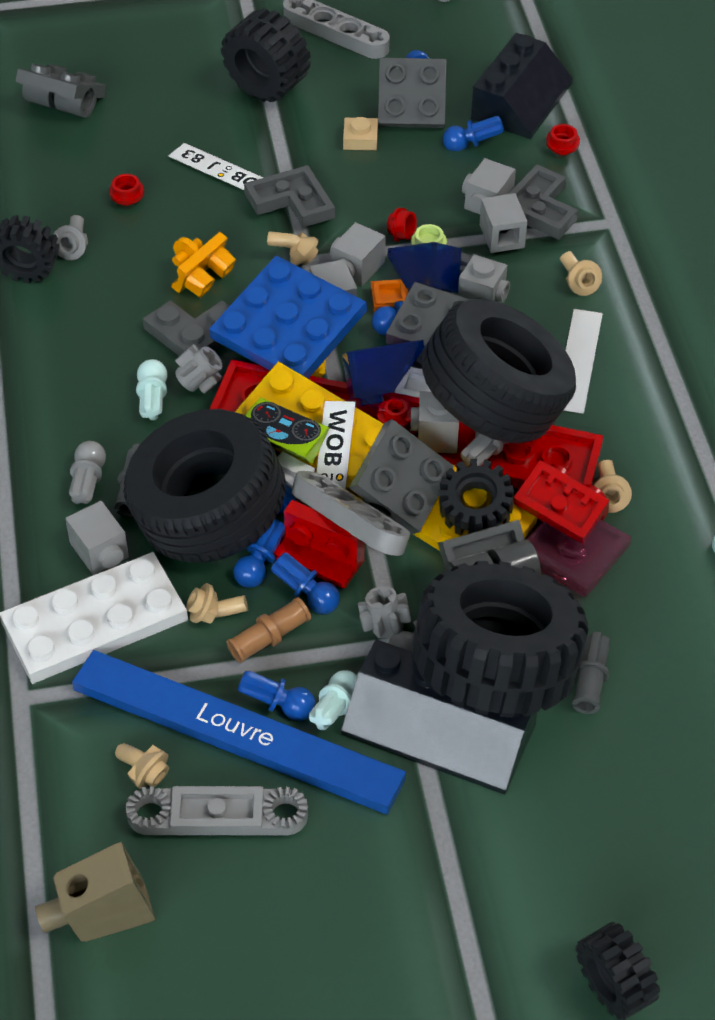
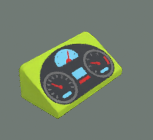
(289, 430)

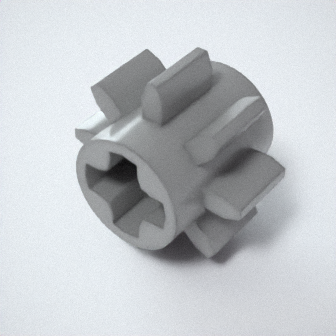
(198, 369)
(384, 612)

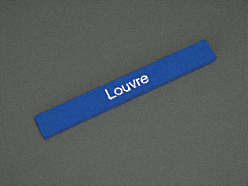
(240, 731)

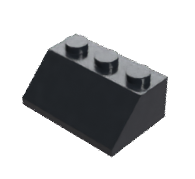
(521, 86)

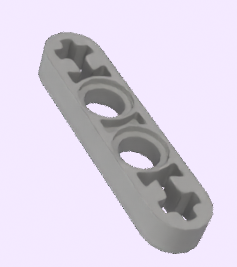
(365, 40)
(351, 513)

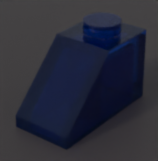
(428, 264)
(378, 370)

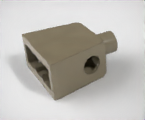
(98, 896)

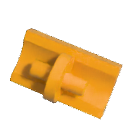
(196, 258)

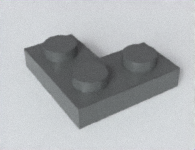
(294, 189)
(537, 198)
(180, 330)

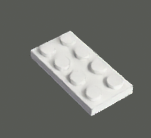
(93, 615)

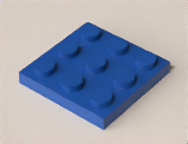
(288, 318)

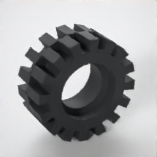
(35, 239)
(475, 478)
(617, 970)

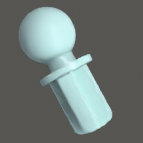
(151, 388)
(333, 699)

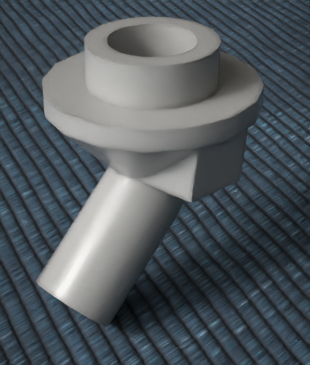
(72, 239)

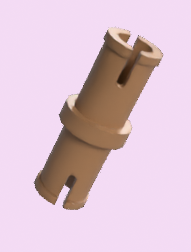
(268, 630)

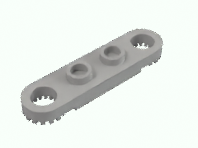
(217, 811)

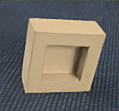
(360, 133)

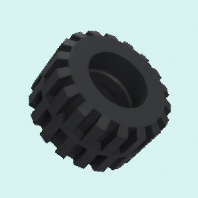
(265, 55)

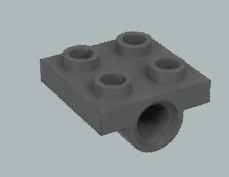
(60, 90)
(412, 92)
(420, 316)
(401, 476)
(493, 545)

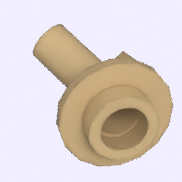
(301, 247)
(583, 275)
(613, 486)
(205, 605)
(147, 768)

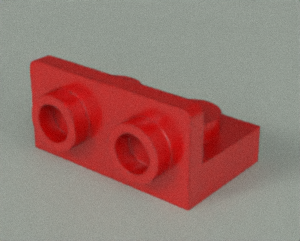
(562, 501)
(320, 545)

